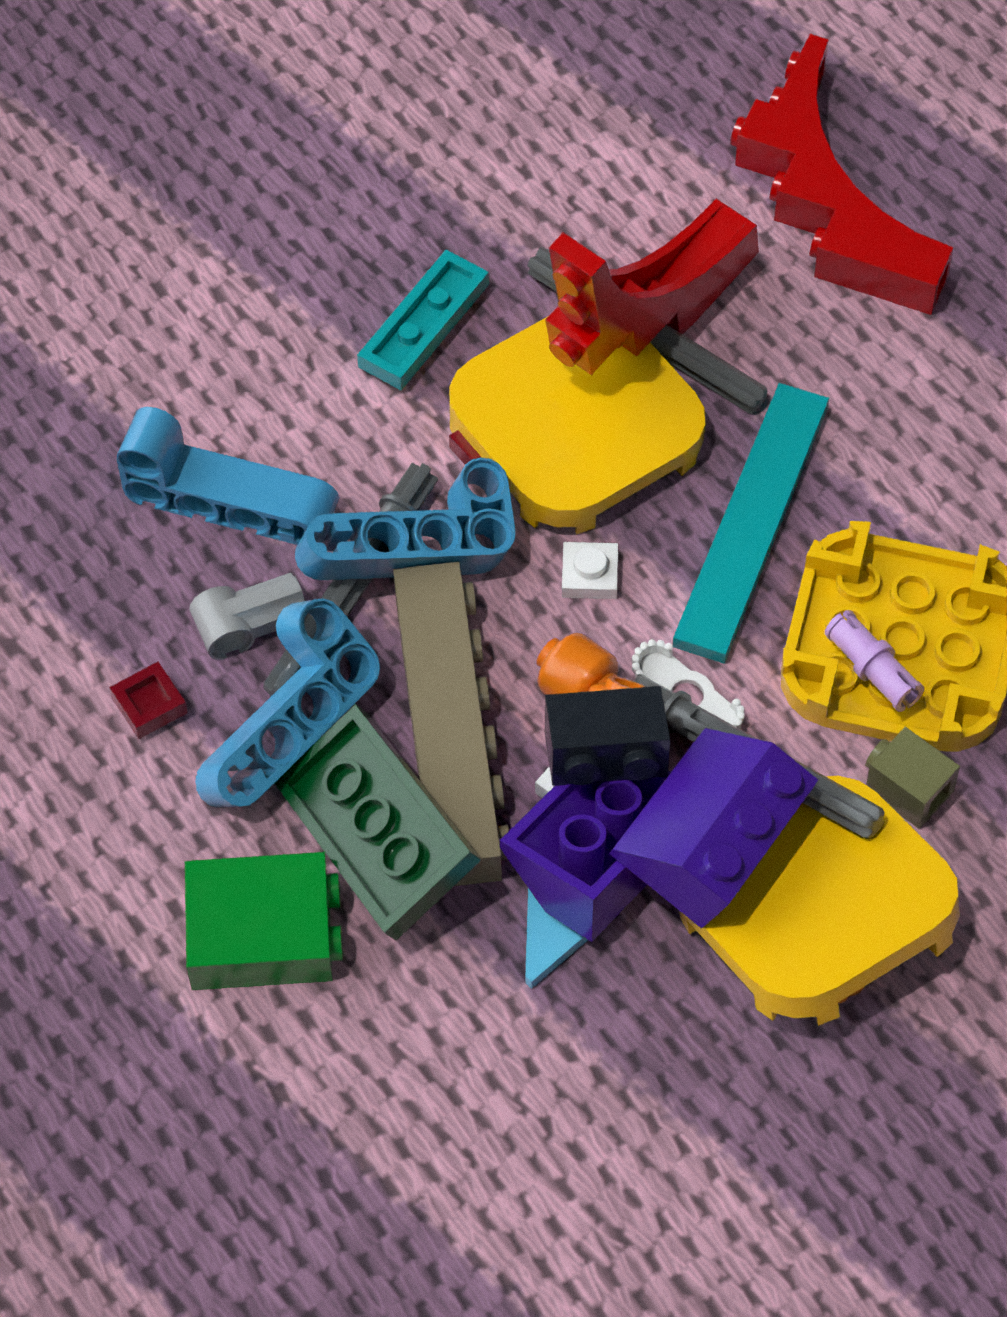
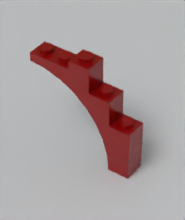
(853, 237)
(632, 304)

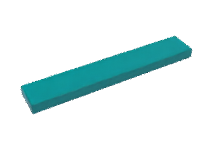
(750, 523)

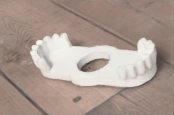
(659, 665)

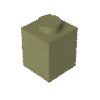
(911, 776)

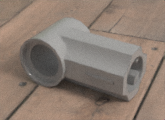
(234, 619)

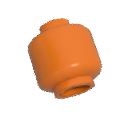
(574, 665)

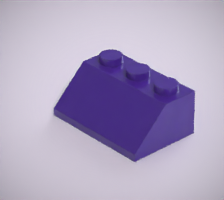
(713, 821)
(566, 847)

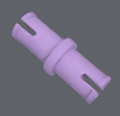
(874, 660)

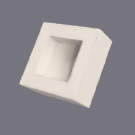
(589, 570)

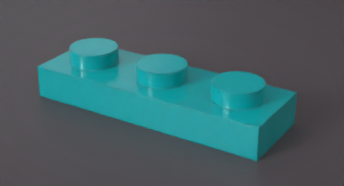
(423, 319)

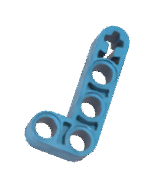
(223, 488)
(404, 530)
(283, 711)

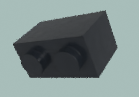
(606, 735)

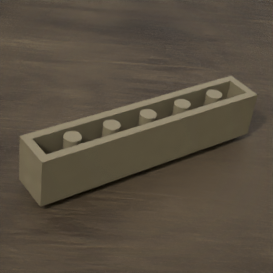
(447, 707)

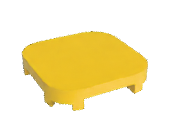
(571, 436)
(937, 613)
(833, 911)

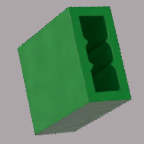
(261, 921)

